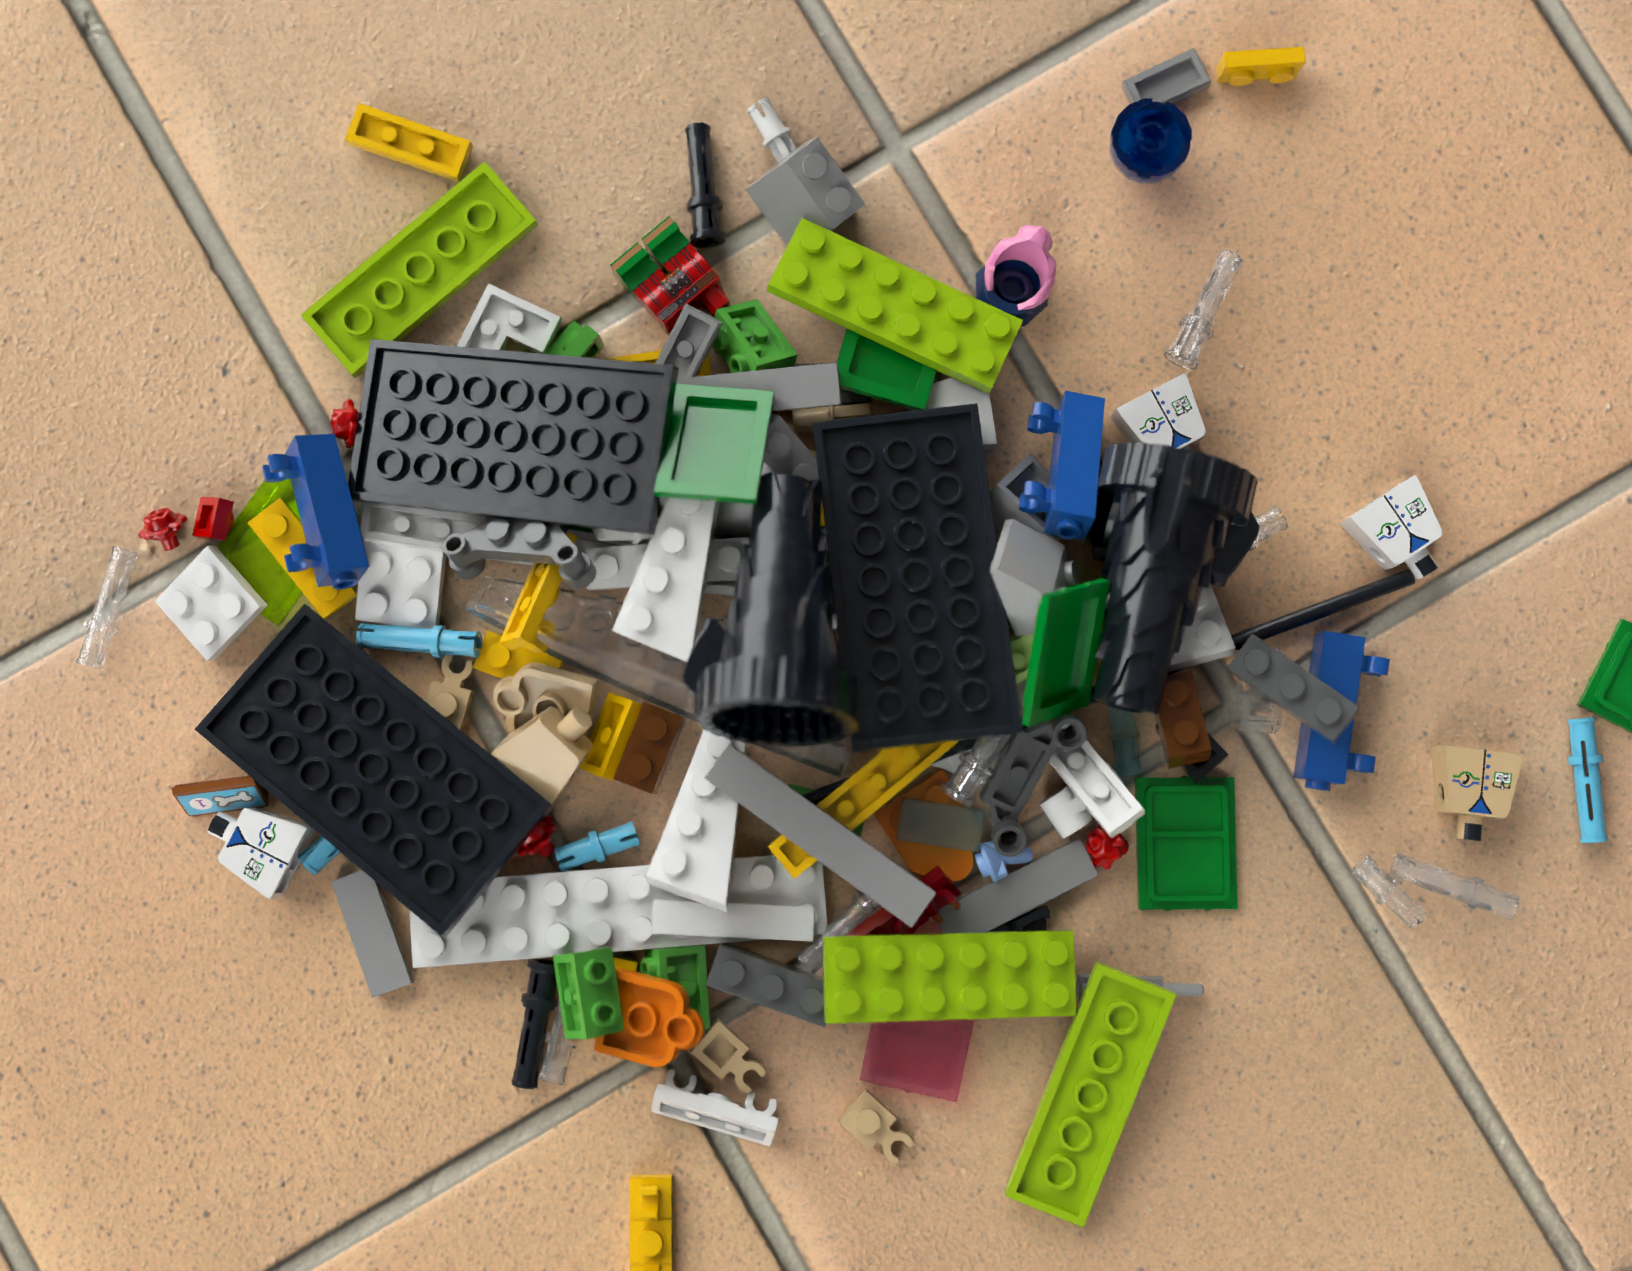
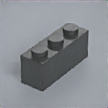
(1293, 689)
(768, 983)

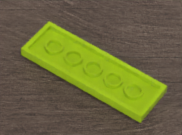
(420, 268)
(894, 305)
(948, 976)
(1089, 1093)

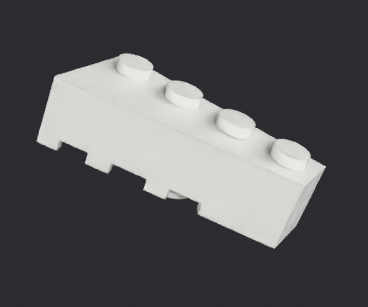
(671, 580)
(700, 833)

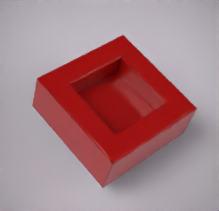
(213, 518)

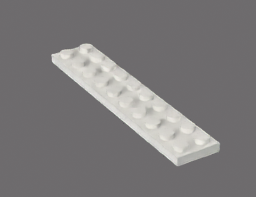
(596, 910)

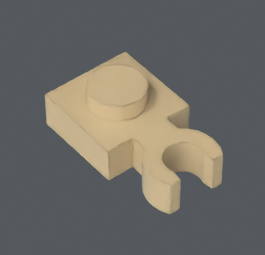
(450, 697)
(723, 1052)
(871, 1122)

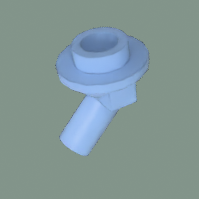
(993, 863)

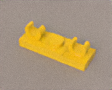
(536, 597)
(651, 1222)

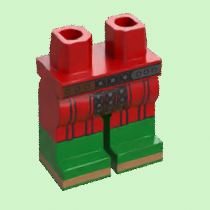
(687, 278)

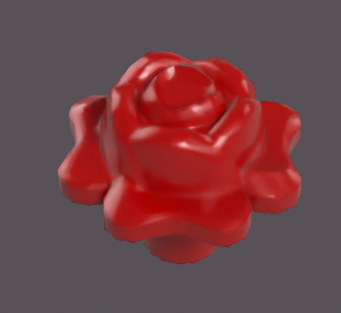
(345, 423)
(163, 527)
(540, 839)
(1105, 849)

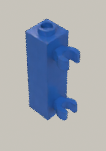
(1073, 468)
(325, 511)
(1337, 662)

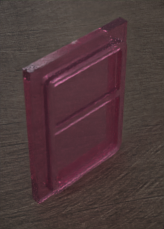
(918, 1056)

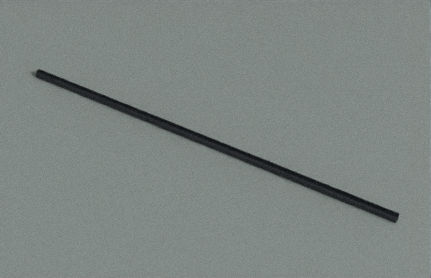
(1262, 631)

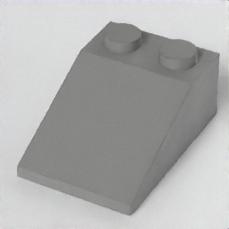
(782, 456)

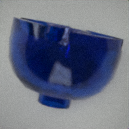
(1150, 141)

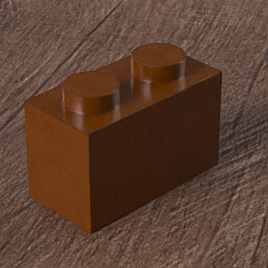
(1182, 722)
(649, 748)

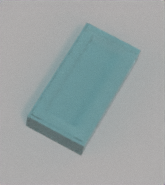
(940, 824)

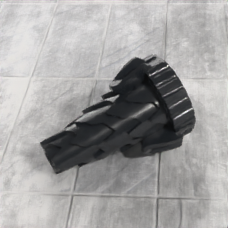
(1164, 532)
(777, 662)

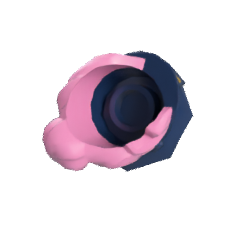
(1019, 274)

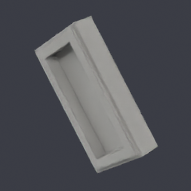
(1169, 80)

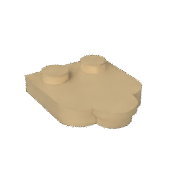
(540, 687)

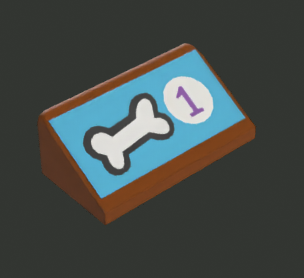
(220, 795)

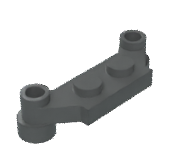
(520, 542)
(1019, 772)

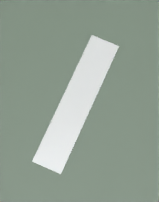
(740, 921)

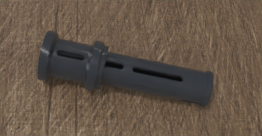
(704, 203)
(538, 1004)

